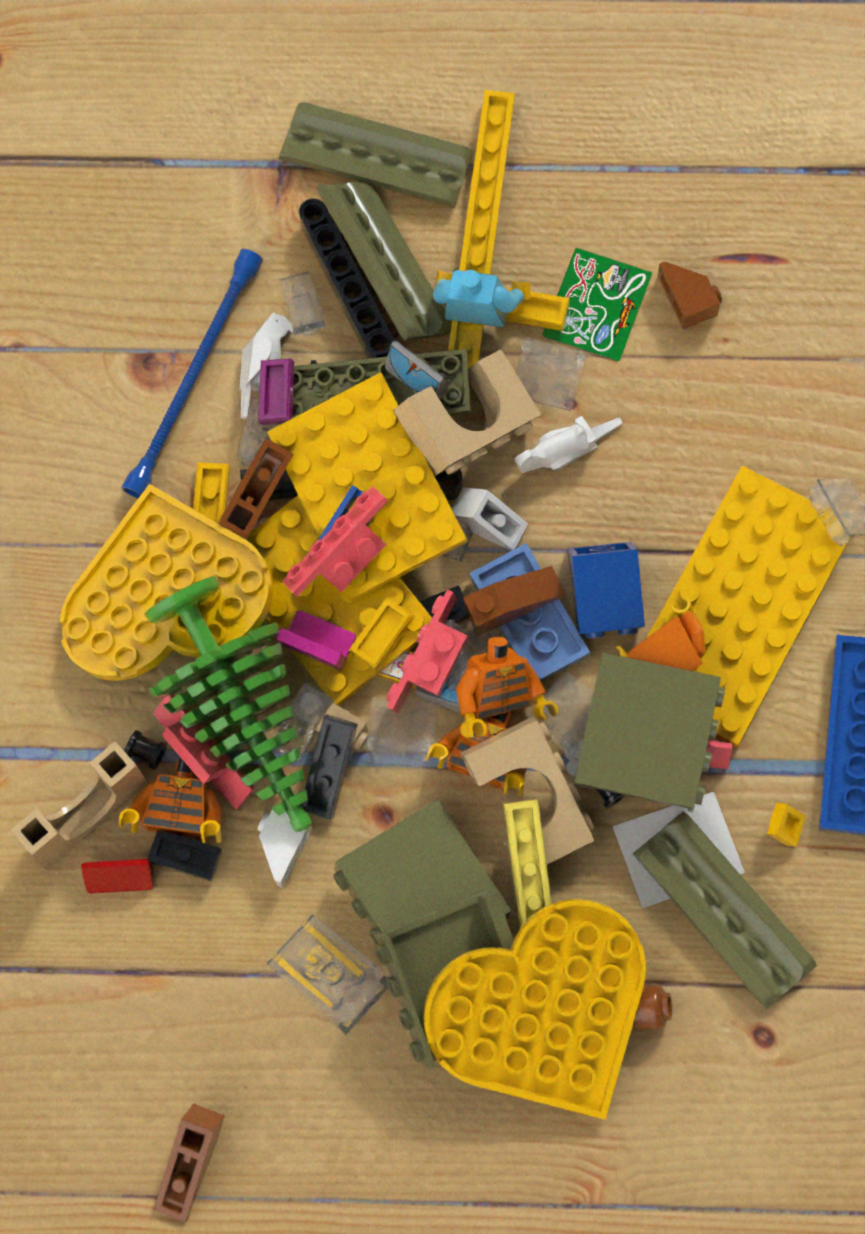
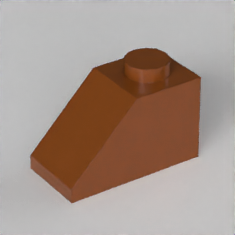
(689, 294)

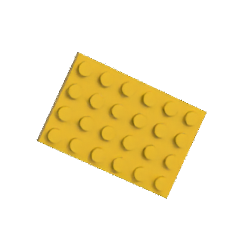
(364, 445)
(285, 542)

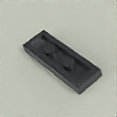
(329, 766)

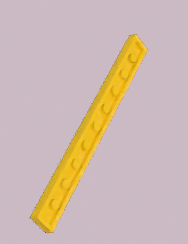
(484, 206)

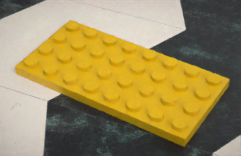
(753, 590)

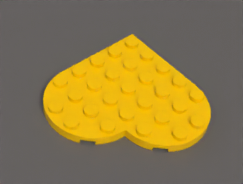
(145, 560)
(547, 1012)

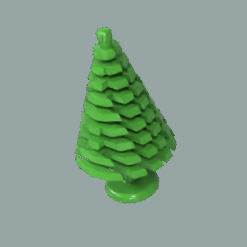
(235, 697)

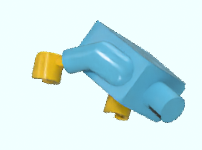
(478, 297)

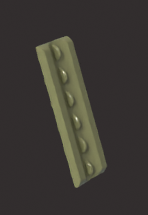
(376, 154)
(385, 259)
(325, 380)
(725, 909)

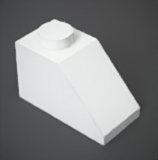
(489, 517)
(281, 844)

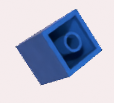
(606, 589)

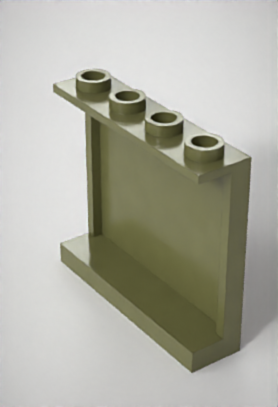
(649, 731)
(412, 871)
(427, 944)

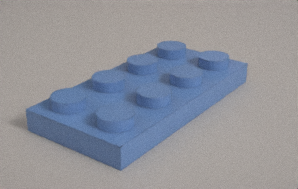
(542, 636)

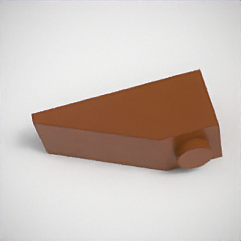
(255, 488)
(511, 599)
(188, 1161)

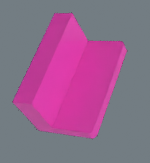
(317, 639)

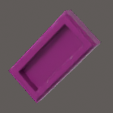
(276, 391)

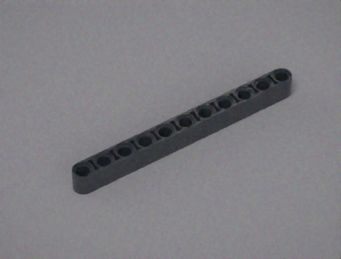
(359, 307)

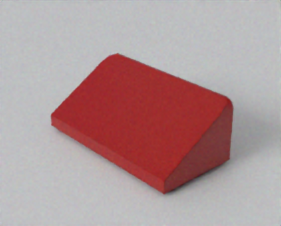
(117, 876)

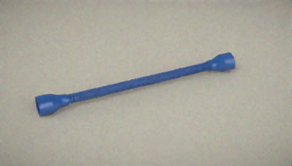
(244, 269)

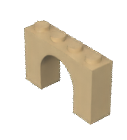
(445, 442)
(528, 747)
(54, 835)

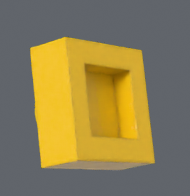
(786, 824)

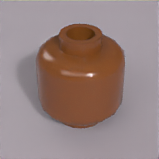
(653, 1008)

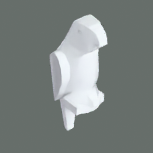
(262, 346)
(564, 445)

